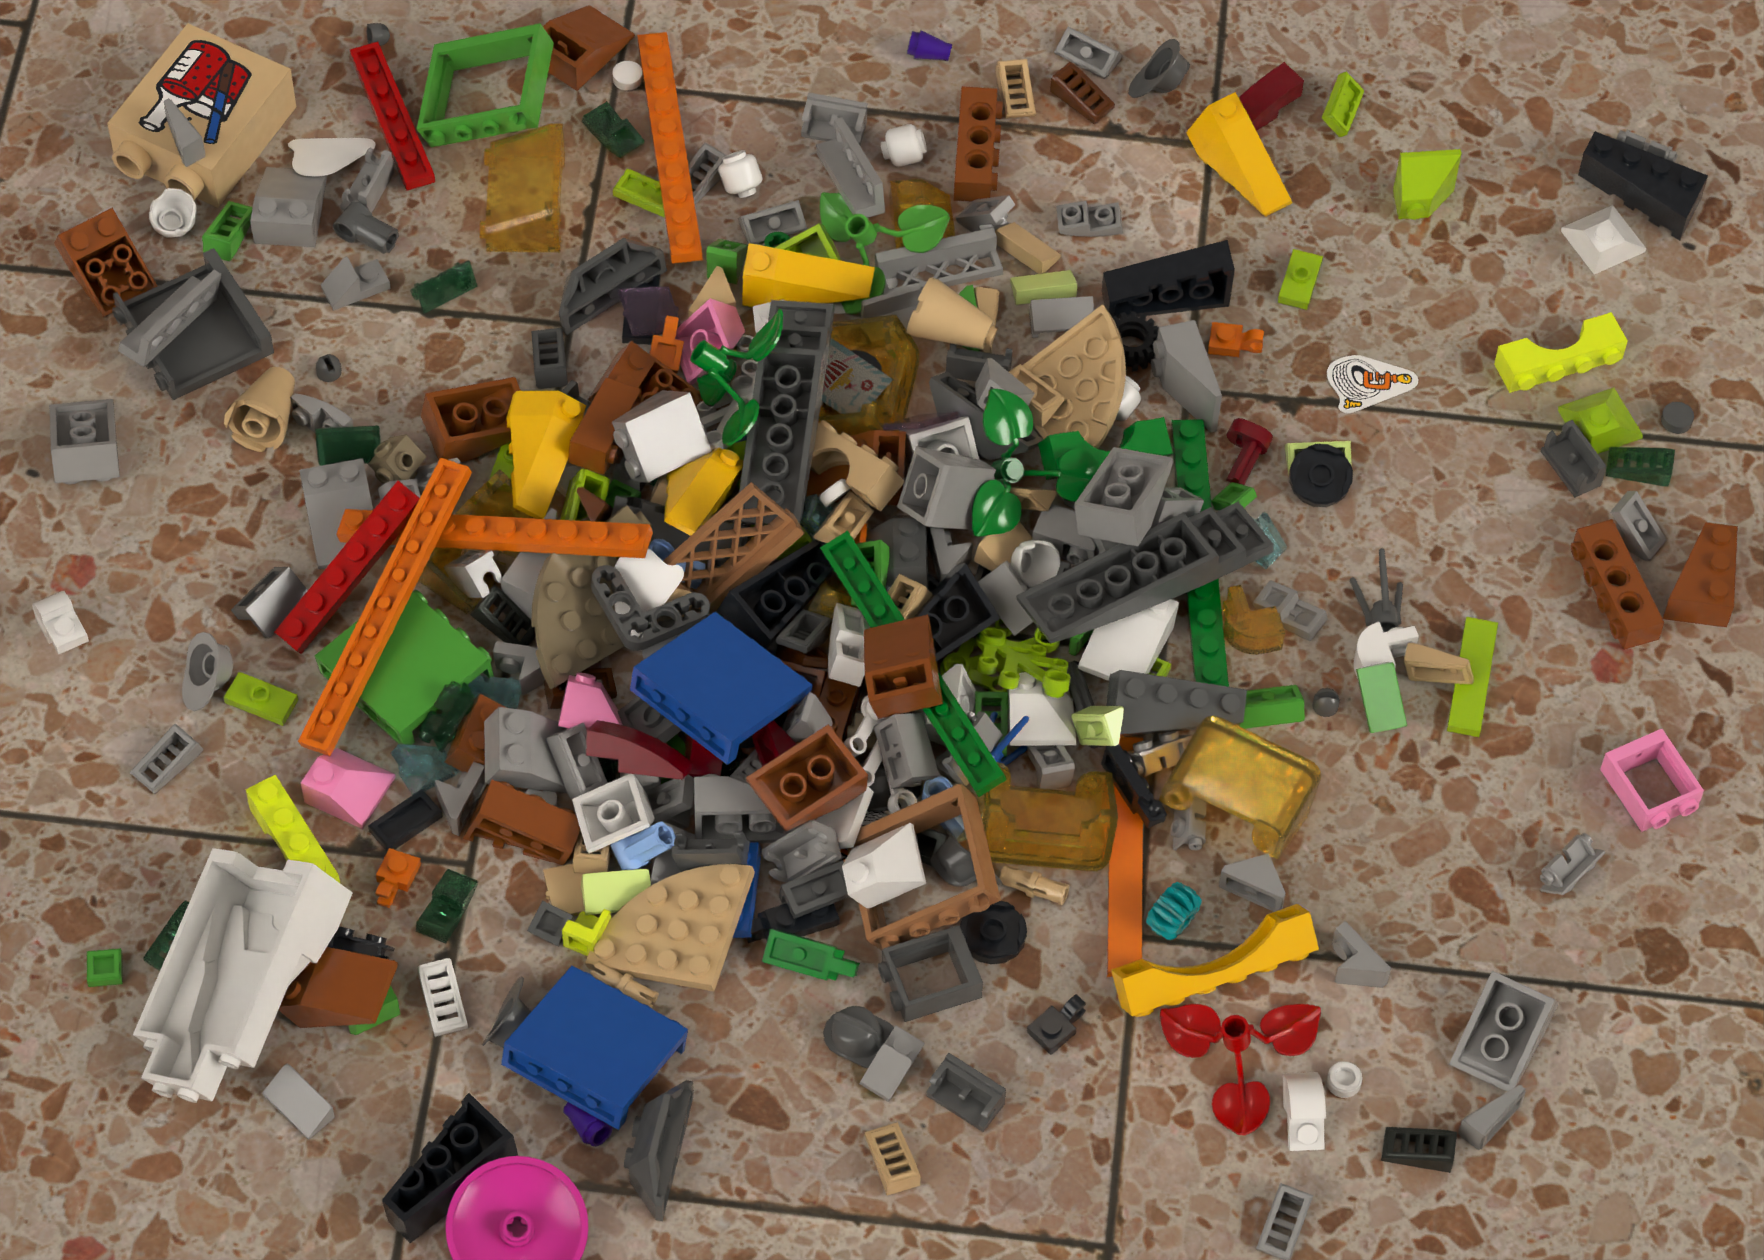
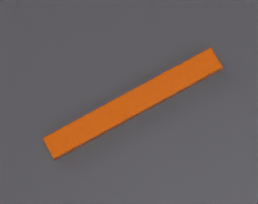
(1125, 883)

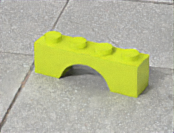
(1527, 364)
(285, 824)

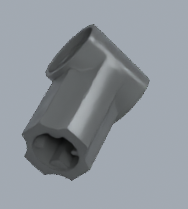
(360, 225)

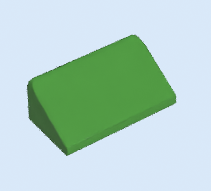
(1381, 697)
(1273, 706)

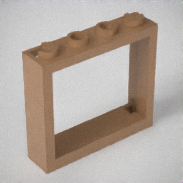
(924, 815)

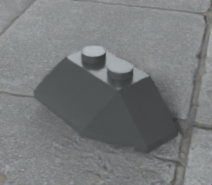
(596, 282)
(960, 397)
(907, 549)
(658, 1146)

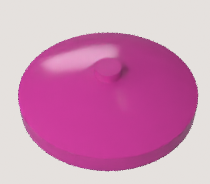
(517, 1213)

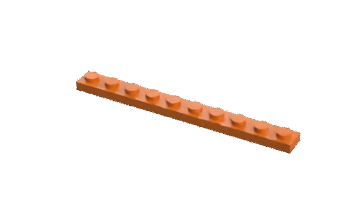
(669, 148)
(528, 535)
(384, 607)

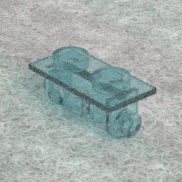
(501, 690)

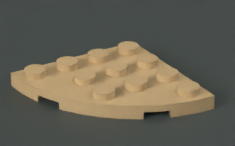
(1089, 372)
(677, 927)

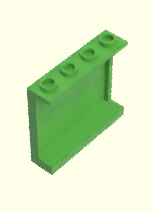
(413, 668)

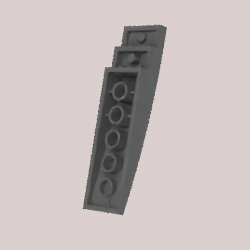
(789, 400)
(1133, 578)

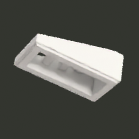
(437, 976)

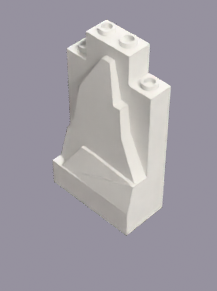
(231, 966)

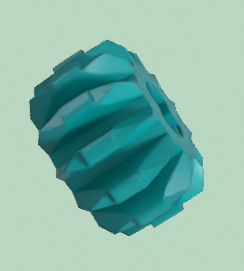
(1174, 911)

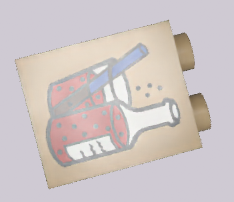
(227, 96)

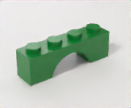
(1141, 436)

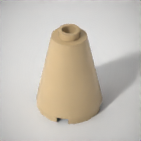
(950, 318)
(263, 411)

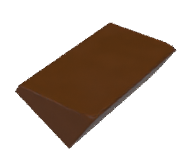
(595, 507)

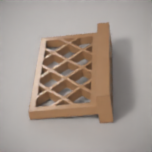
(744, 561)

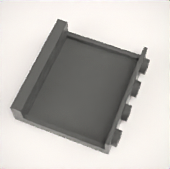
(214, 344)

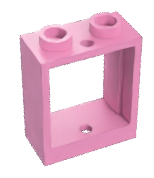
(1638, 752)

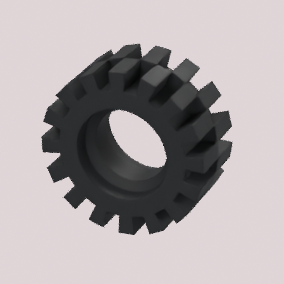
(1141, 329)

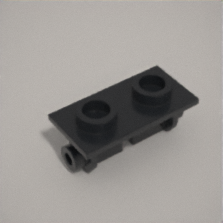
(372, 945)

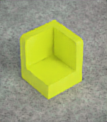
(585, 931)

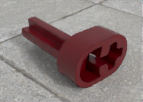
(1253, 441)

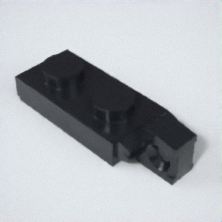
(1132, 786)
(782, 919)

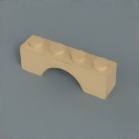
(868, 477)

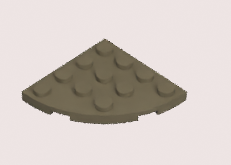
(568, 618)

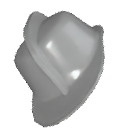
(206, 670)

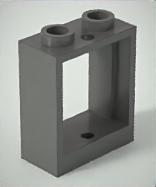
(924, 947)

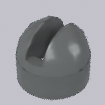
(377, 32)
(322, 370)
(1326, 702)

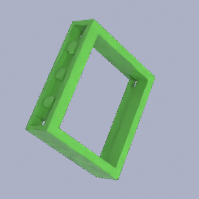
(477, 52)

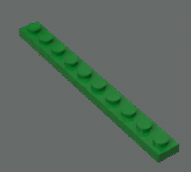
(1205, 601)
(948, 718)

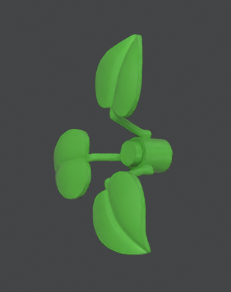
(920, 227)

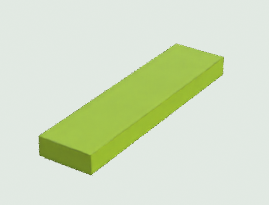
(1470, 699)

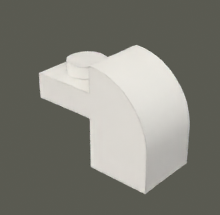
(59, 622)
(1379, 646)
(1305, 1110)

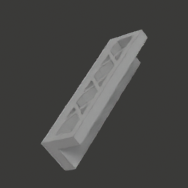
(852, 172)
(954, 250)
(170, 318)

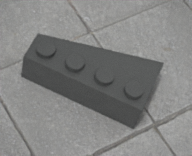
(1170, 704)

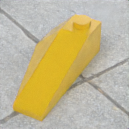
(1233, 148)
(801, 277)
(540, 445)
(701, 489)

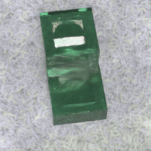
(612, 131)
(447, 906)

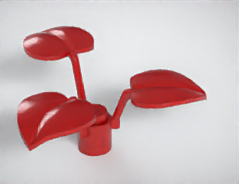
(1195, 1026)

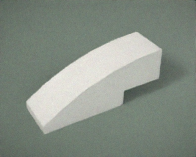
(847, 645)

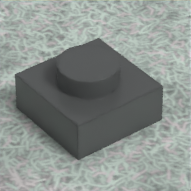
(549, 923)

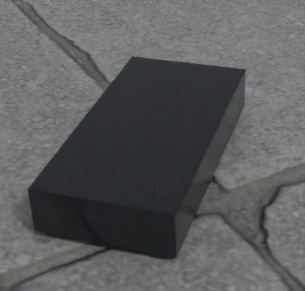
(405, 820)

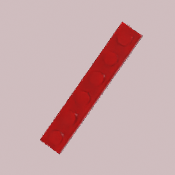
(392, 116)
(348, 568)

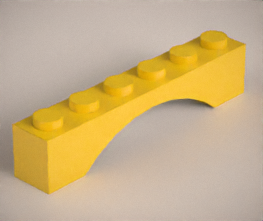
(1279, 938)

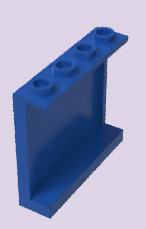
(717, 685)
(593, 1046)

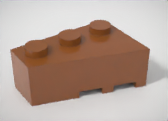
(593, 440)
(1707, 580)
(524, 822)

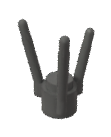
(1383, 610)

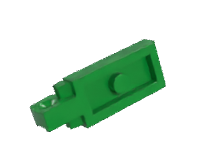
(807, 956)

